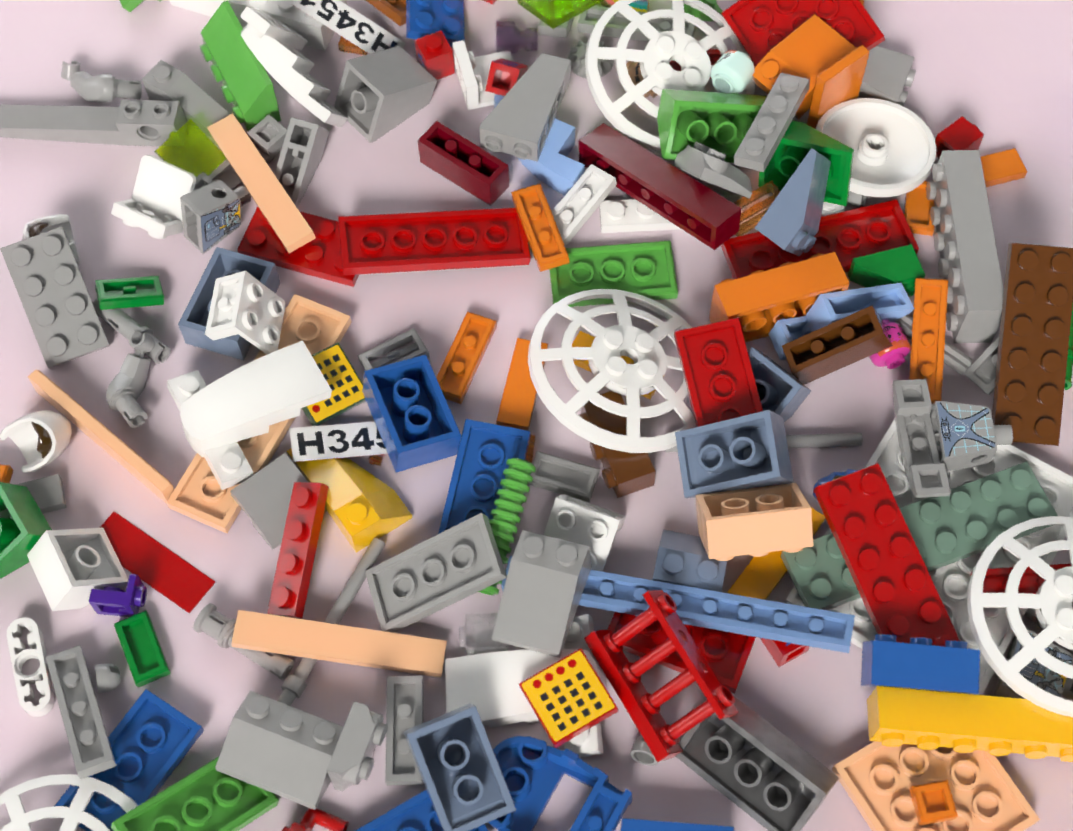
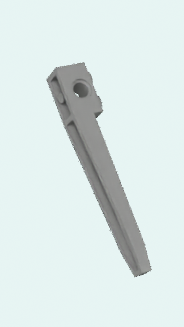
(129, 124)

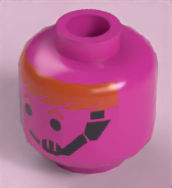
(894, 355)

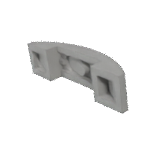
(267, 138)
(917, 439)

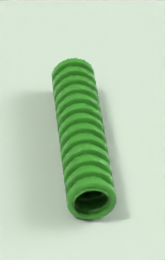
(508, 509)

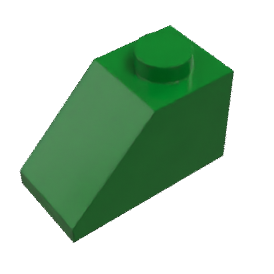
(888, 267)

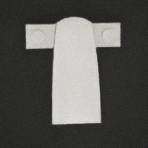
(273, 47)
(245, 406)
(494, 678)

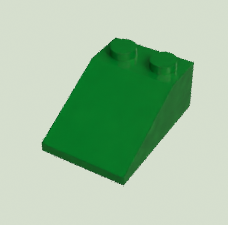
(793, 149)
(20, 530)

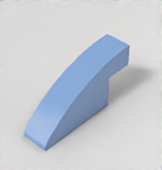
(553, 164)
(888, 300)

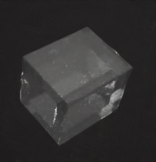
(478, 634)

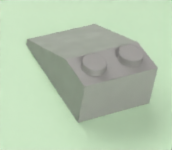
(542, 593)

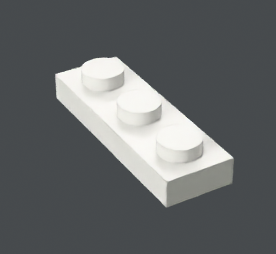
(582, 201)

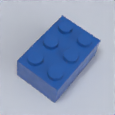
(411, 413)

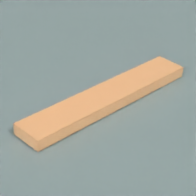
(261, 183)
(101, 435)
(339, 643)

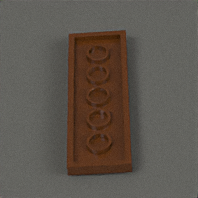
(1034, 342)

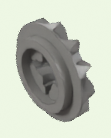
(577, 58)

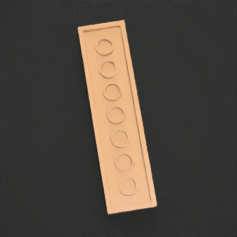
(198, 490)

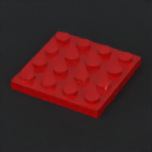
(767, 22)

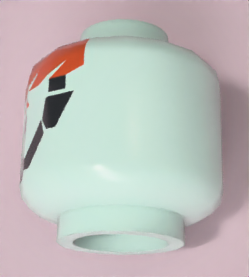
(732, 72)

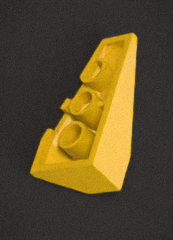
(356, 499)

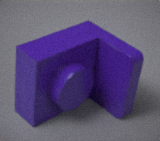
(116, 601)

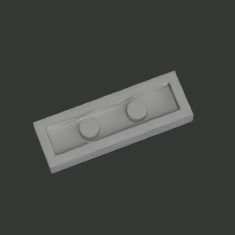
(402, 713)

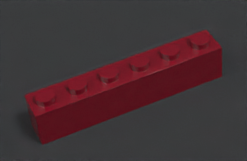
(661, 186)

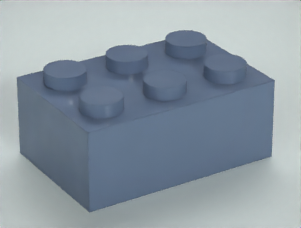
(196, 314)

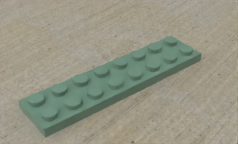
(942, 529)

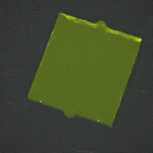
(191, 150)

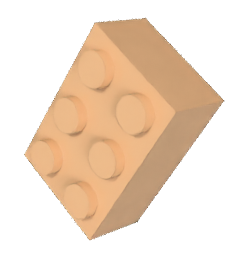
(754, 521)

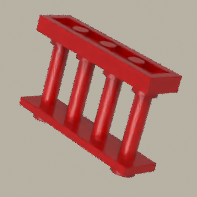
(627, 683)

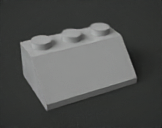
(279, 749)

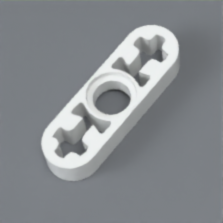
(41, 677)

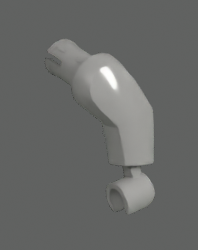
(100, 87)
(131, 381)

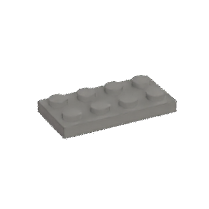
(55, 297)
(435, 574)

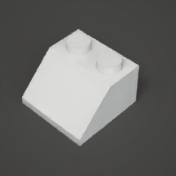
(74, 563)

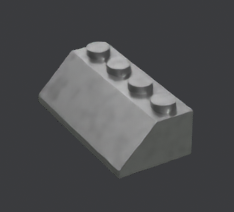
(757, 768)

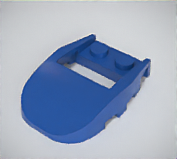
(532, 776)

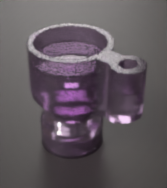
(511, 38)

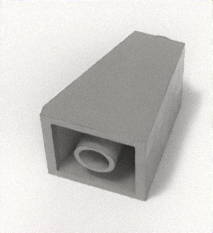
(383, 91)

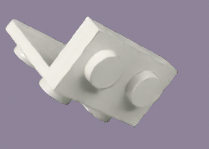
(156, 198)

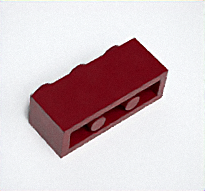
(463, 163)

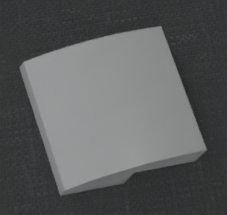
(267, 497)

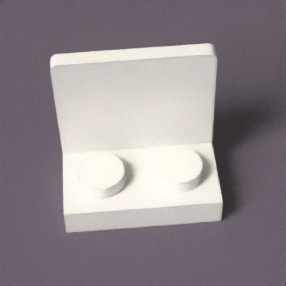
(474, 74)
(246, 308)
(586, 525)

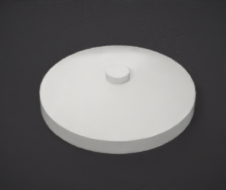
(889, 144)

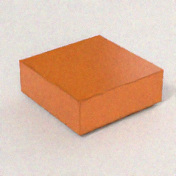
(933, 802)

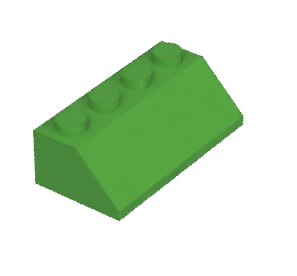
(238, 69)
(705, 118)

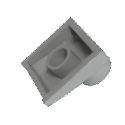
(710, 166)
(355, 747)

